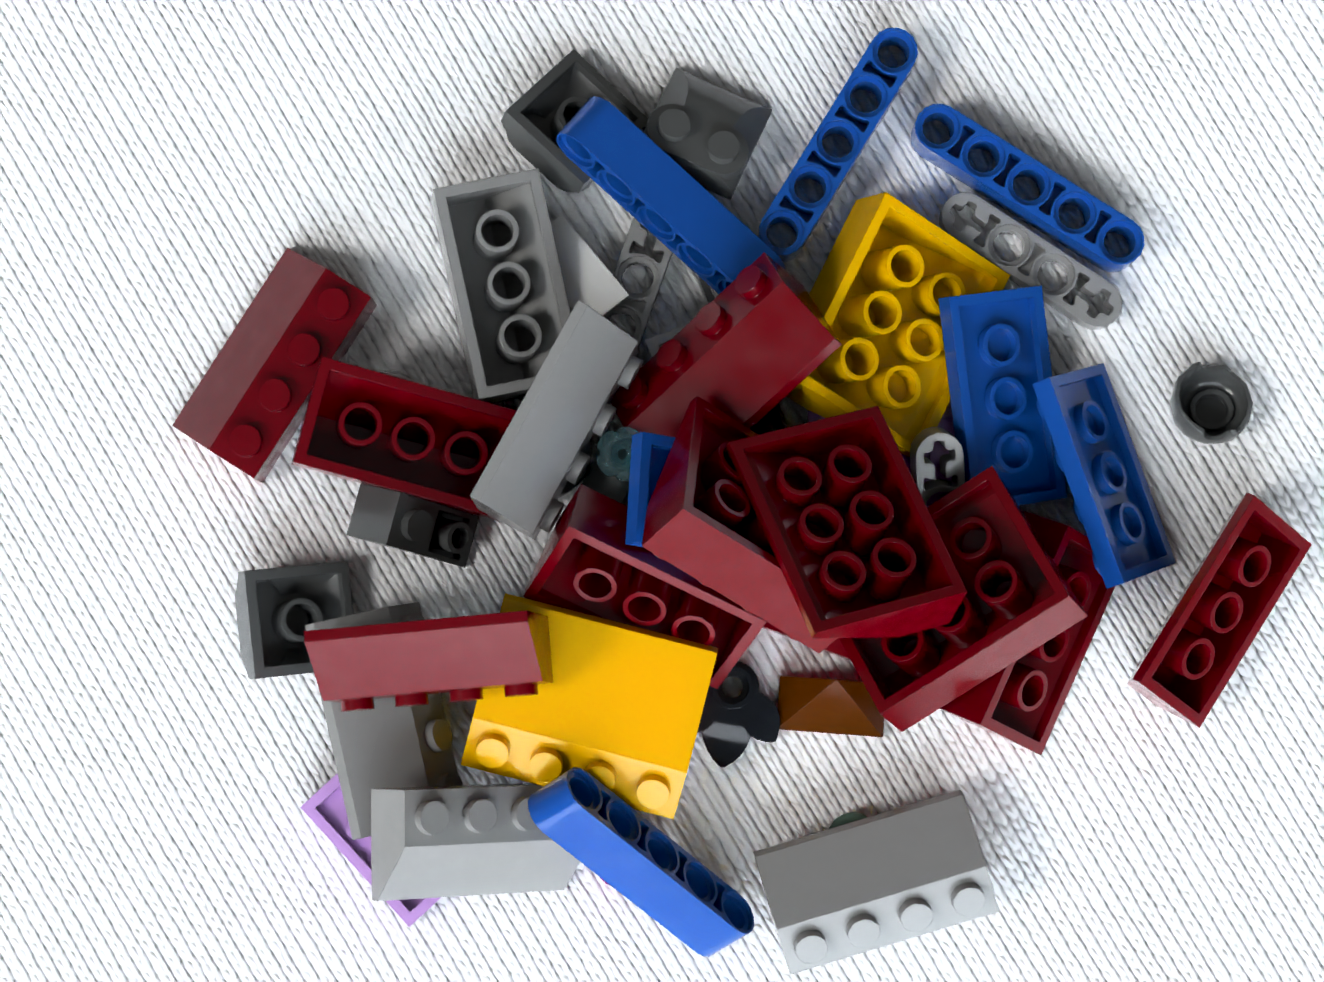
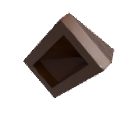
(827, 707)

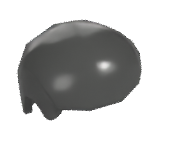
(1210, 403)

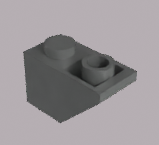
(412, 525)

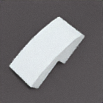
(583, 271)

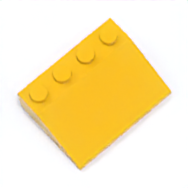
(885, 311)
(617, 707)

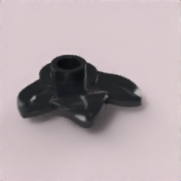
(732, 721)

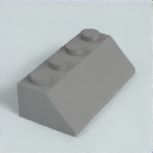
(501, 279)
(556, 423)
(390, 742)
(461, 843)
(876, 881)

